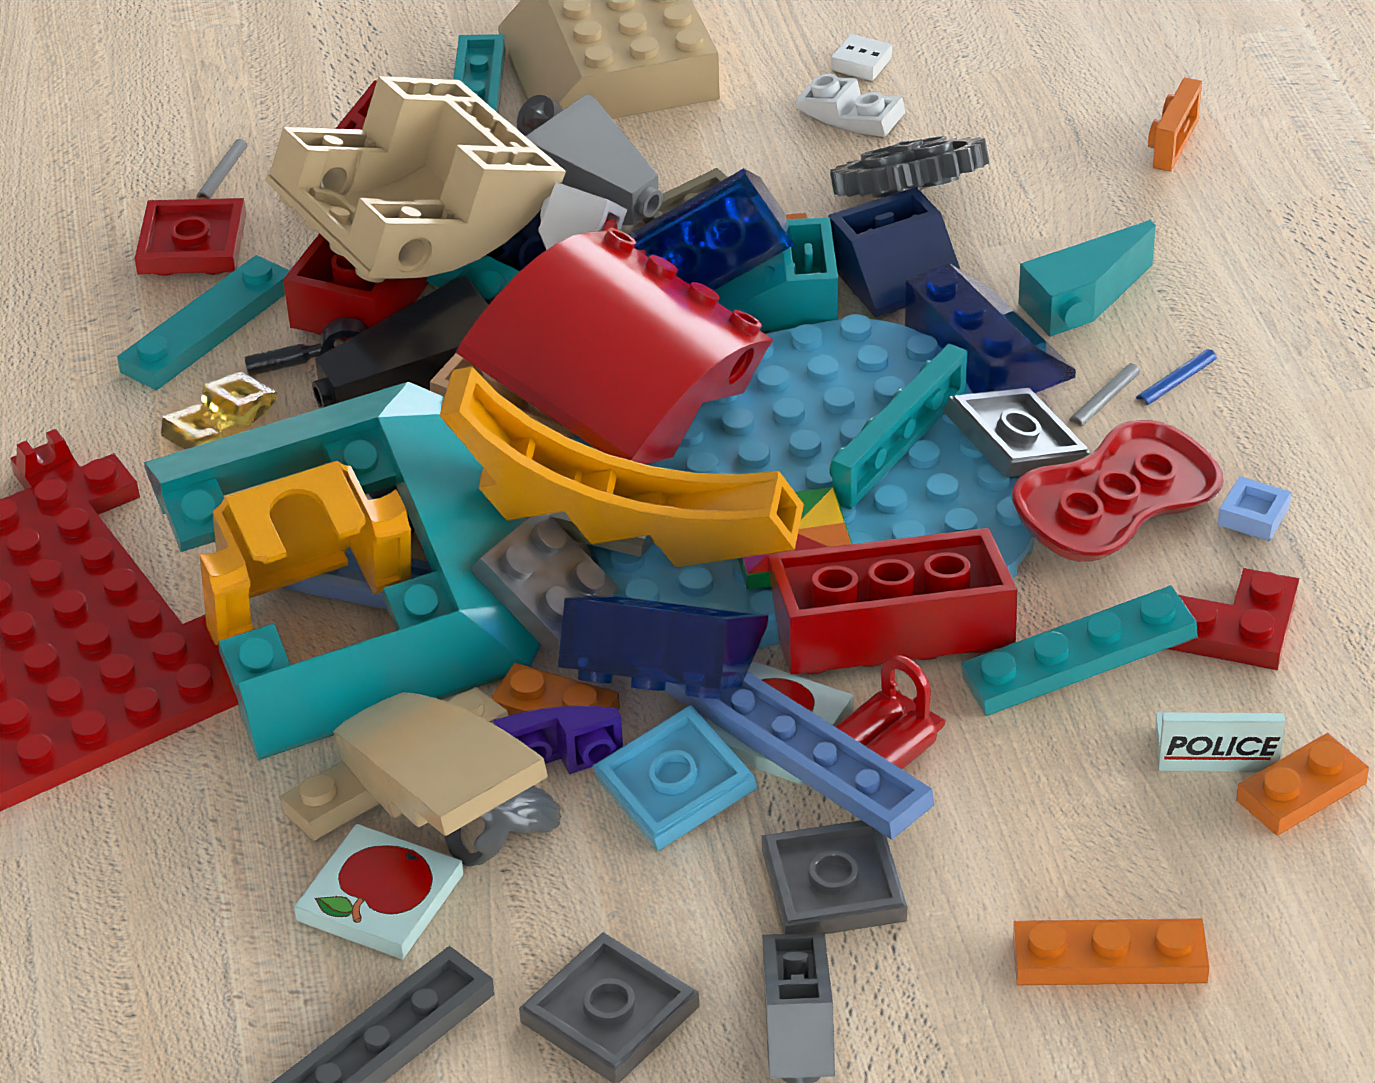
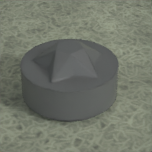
(536, 112)

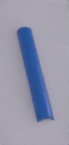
(1177, 376)

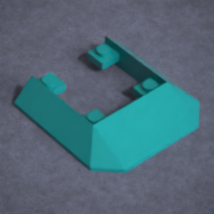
(445, 621)

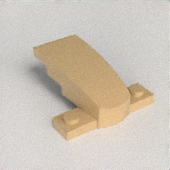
(418, 760)

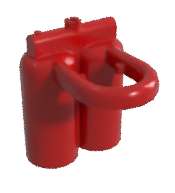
(893, 722)

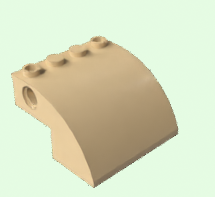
(421, 183)

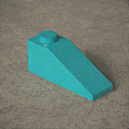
(1084, 279)

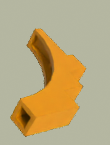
(612, 498)

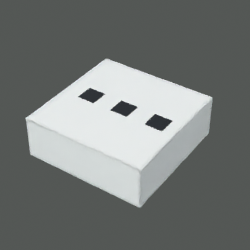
(861, 57)

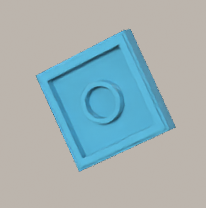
(675, 777)

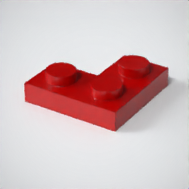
(1252, 627)

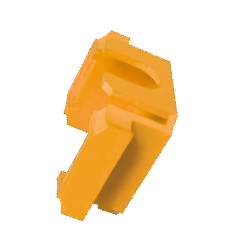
(296, 533)

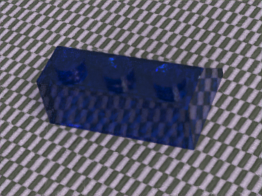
(719, 231)
(998, 341)
(658, 643)

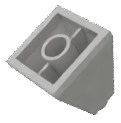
(600, 158)

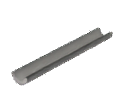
(223, 168)
(1108, 392)

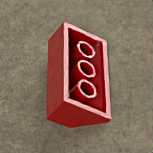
(891, 600)

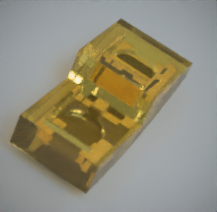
(224, 410)

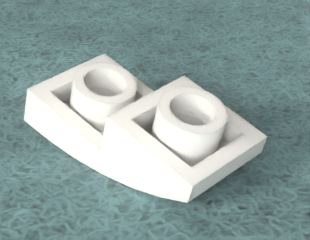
(841, 105)

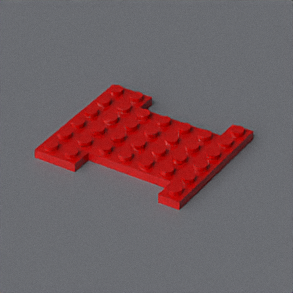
(87, 640)

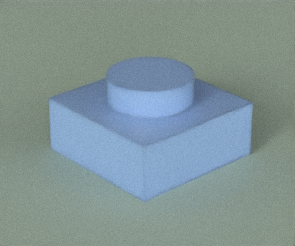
(1254, 508)

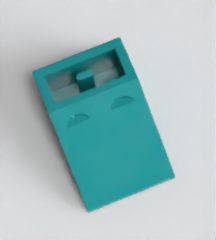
(792, 286)

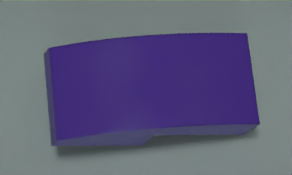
(568, 733)

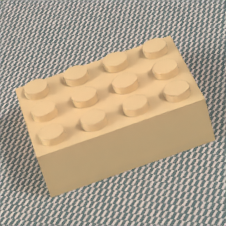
(619, 51)

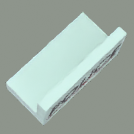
(1218, 741)

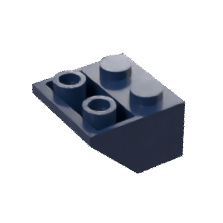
(886, 244)

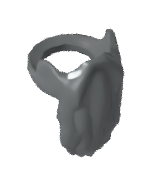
(524, 813)

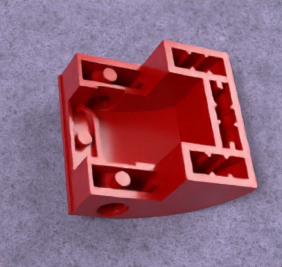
(614, 344)

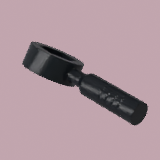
(302, 353)

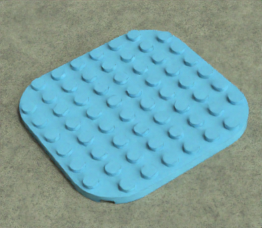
(792, 418)

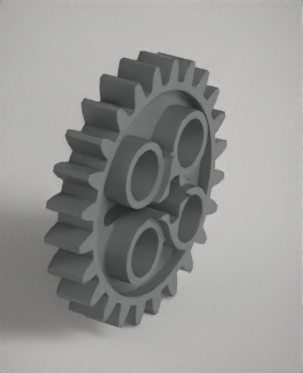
(909, 166)

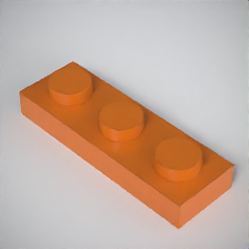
(1110, 951)

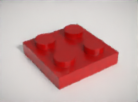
(190, 236)

